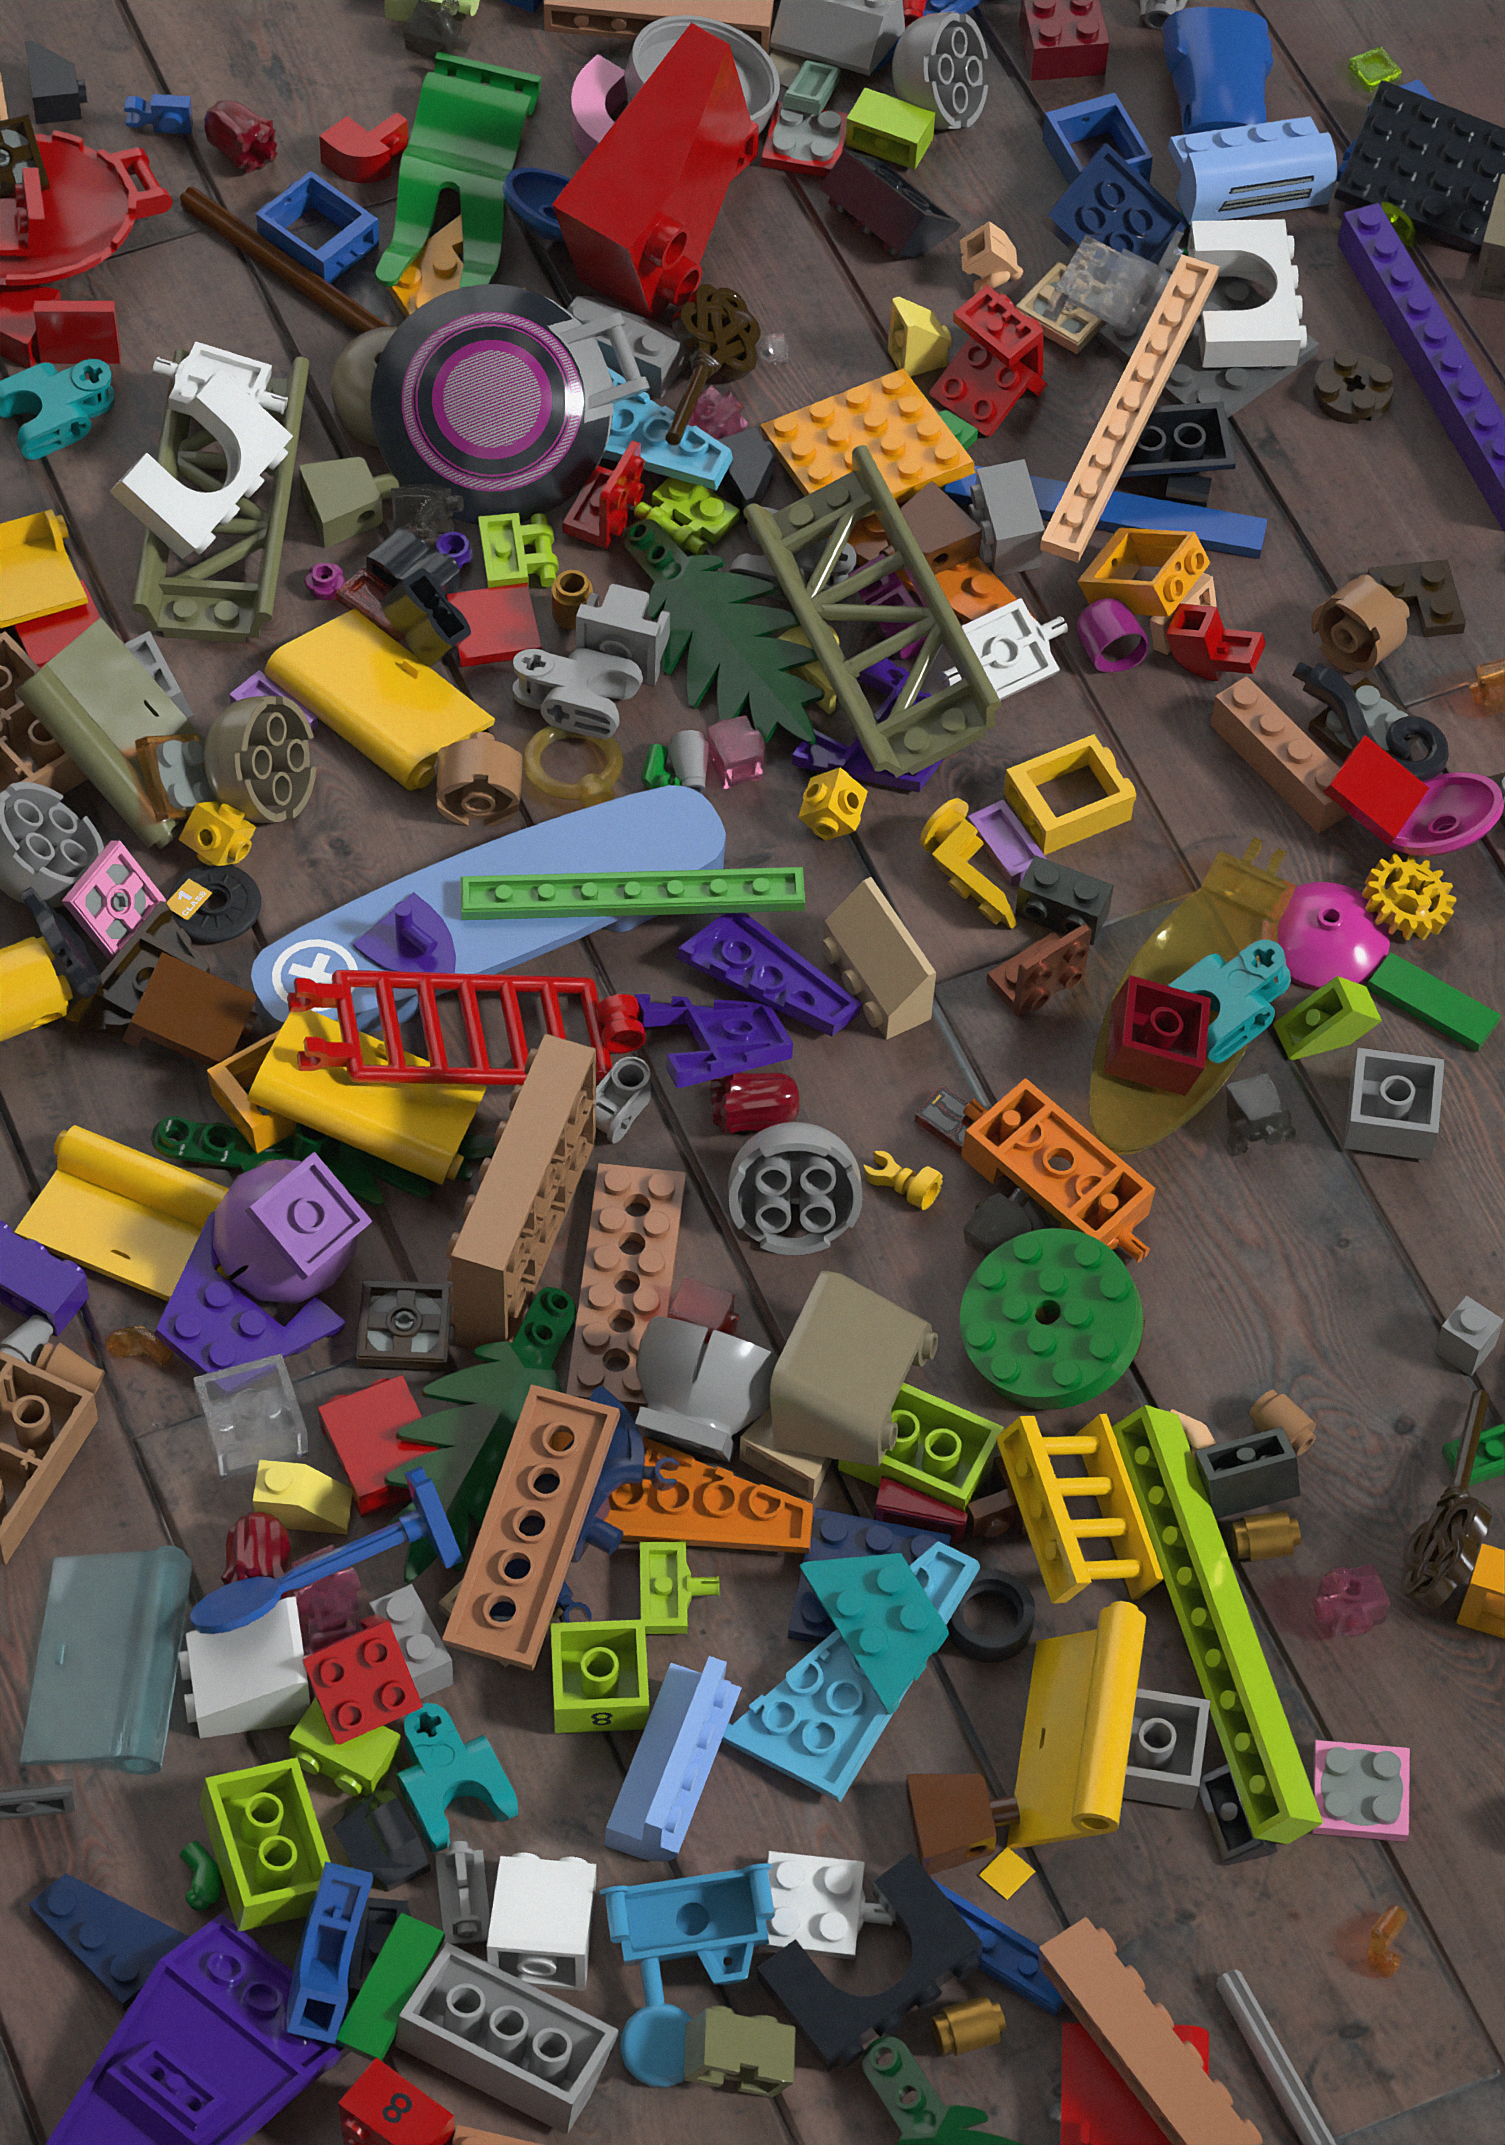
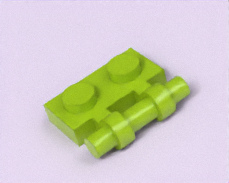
(696, 508)
(504, 551)

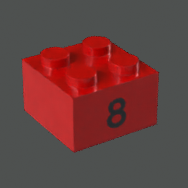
(392, 2111)

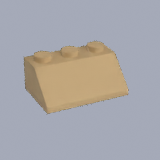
(879, 961)

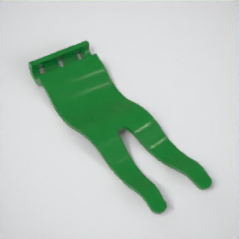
(462, 141)

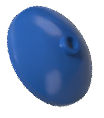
(531, 197)

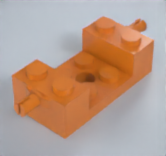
(1092, 1197)

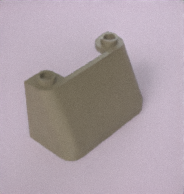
(845, 1372)

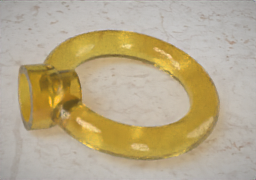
(591, 788)

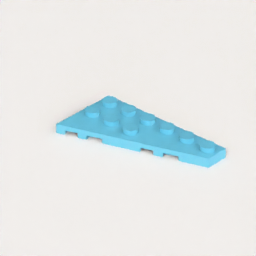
(695, 459)
(825, 1711)

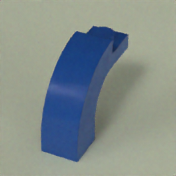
(325, 1951)

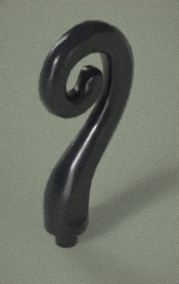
(1339, 696)

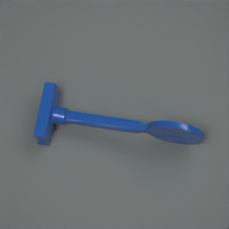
(253, 1597)

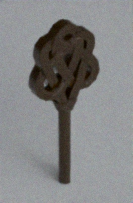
(706, 326)
(1446, 1546)

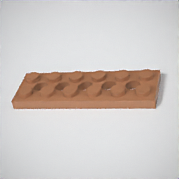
(606, 1265)
(549, 1552)

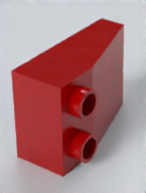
(658, 180)

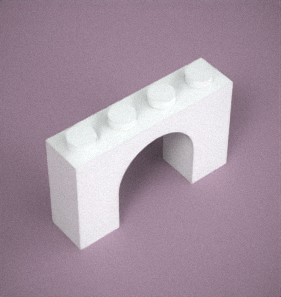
(1263, 255)
(250, 443)

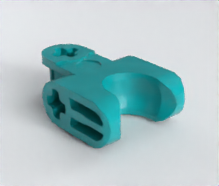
(60, 400)
(1239, 994)
(447, 1771)

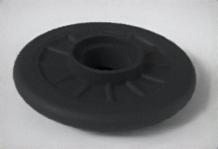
(237, 914)

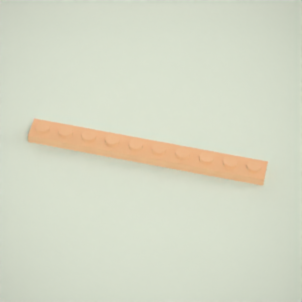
(1129, 409)

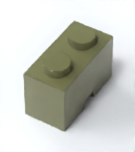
(739, 2049)

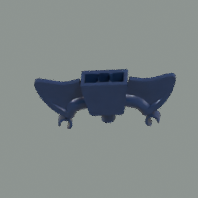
(621, 1466)

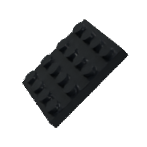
(1427, 163)

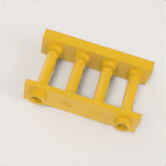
(1047, 1519)

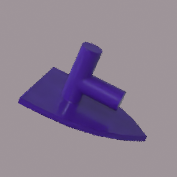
(410, 940)

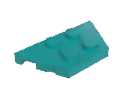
(880, 1618)

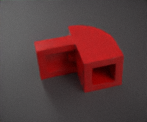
(363, 154)
(1208, 648)

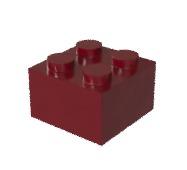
(1063, 38)
(1157, 1035)

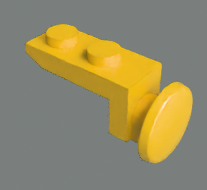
(953, 845)

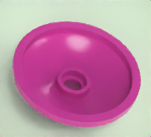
(1451, 815)
(1322, 950)

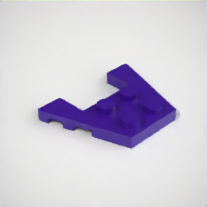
(830, 754)
(730, 1034)
(221, 1328)

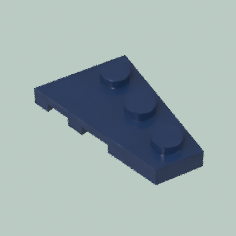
(105, 1935)

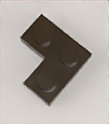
(1430, 589)

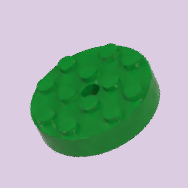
(1058, 1361)

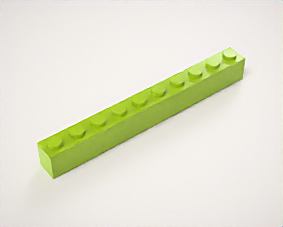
(1217, 1626)

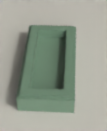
(812, 87)

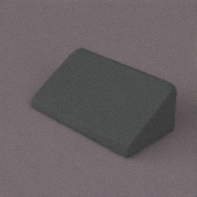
(37, 1799)

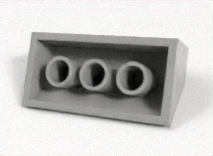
(505, 2037)

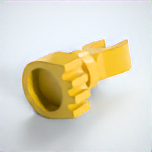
(920, 1189)

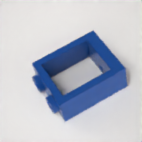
(1102, 116)
(340, 253)

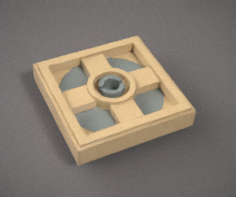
(1072, 328)

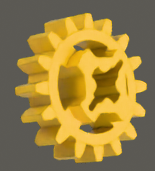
(1409, 897)

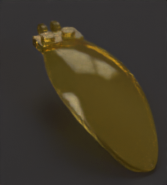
(1222, 918)

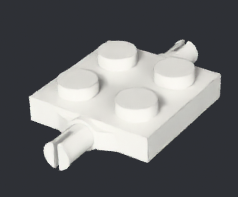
(205, 362)
(1011, 648)
(819, 1904)

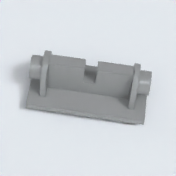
(463, 1894)

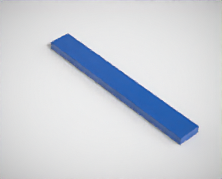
(1215, 528)

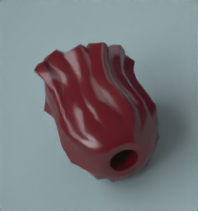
(241, 135)
(753, 1101)
(256, 1548)

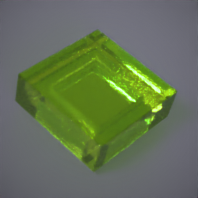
(1374, 66)

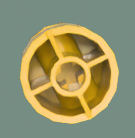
(30, 988)

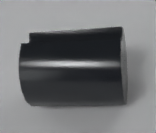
(1188, 489)

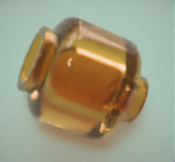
(1489, 686)

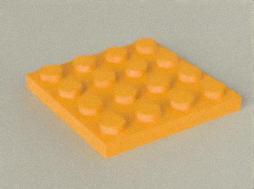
(886, 416)

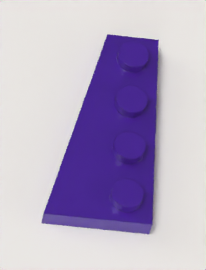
(764, 967)

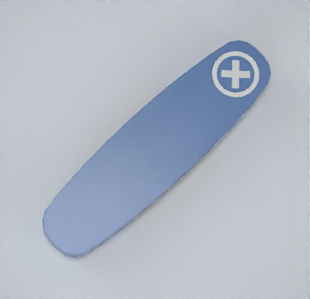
(634, 833)

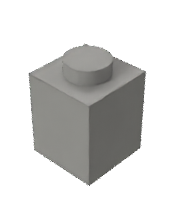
(1468, 1335)

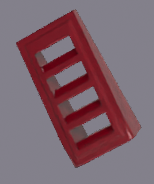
(912, 1508)

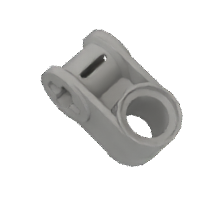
(618, 1104)

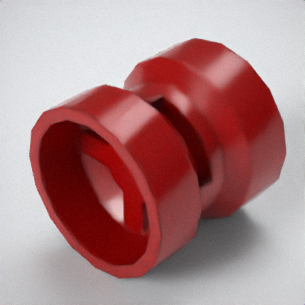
(621, 1026)

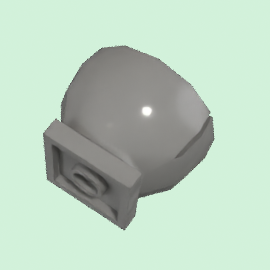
(700, 1390)

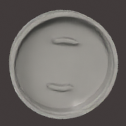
(754, 66)

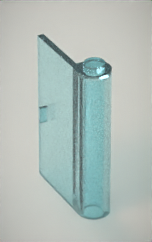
(108, 1659)

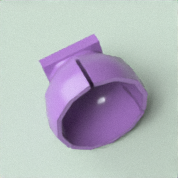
(290, 1229)

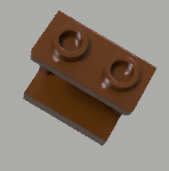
(192, 1012)

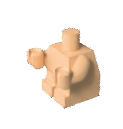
(990, 256)

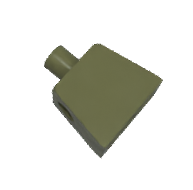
(344, 497)

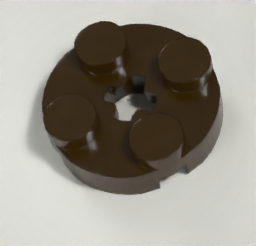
(1355, 369)

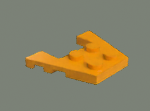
(434, 271)

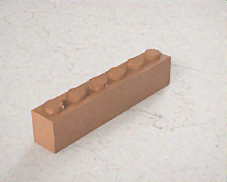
(629, 17)
(1141, 2040)

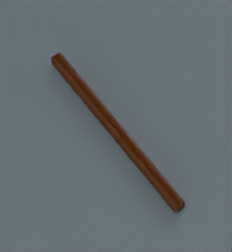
(279, 261)

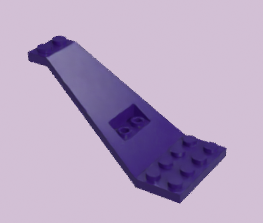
(199, 2051)

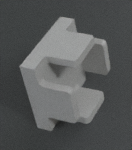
(621, 630)

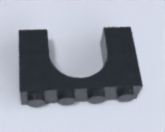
(841, 2023)

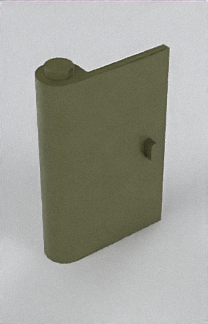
(95, 708)

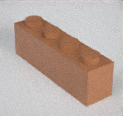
(1277, 751)

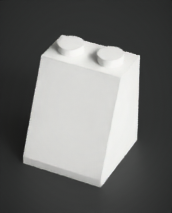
(247, 1675)
(543, 1920)

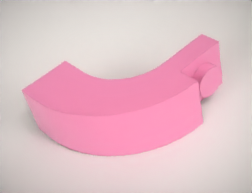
(594, 96)

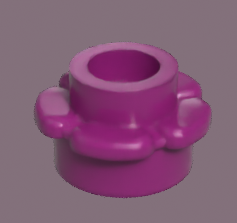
(324, 588)

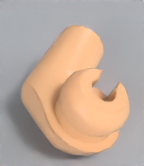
(1196, 1433)

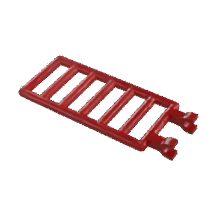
(348, 1052)

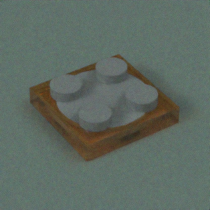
(174, 774)

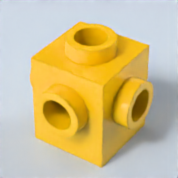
(832, 804)
(218, 833)

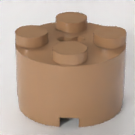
(1360, 625)
(479, 780)

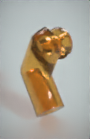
(137, 1341)
(1381, 1938)

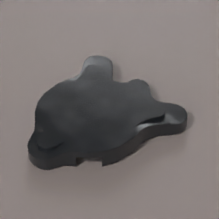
(66, 943)

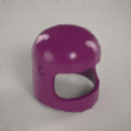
(1105, 622)

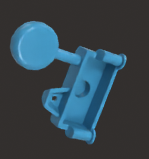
(680, 1919)

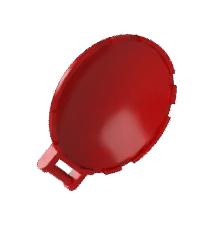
(85, 209)

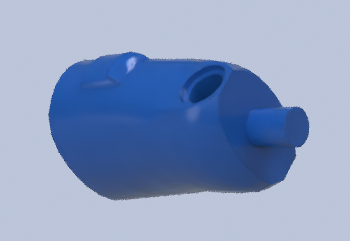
(1218, 66)

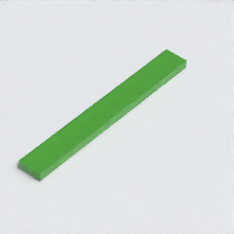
(632, 893)

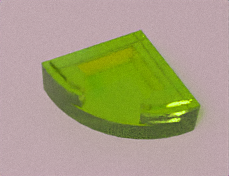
(1401, 223)

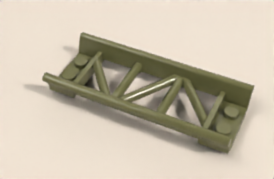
(209, 608)
(913, 733)

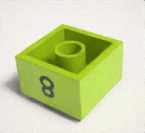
(599, 1676)

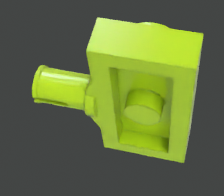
(668, 1587)

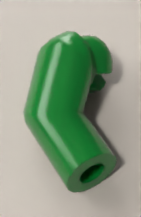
(653, 772)
(207, 1877)

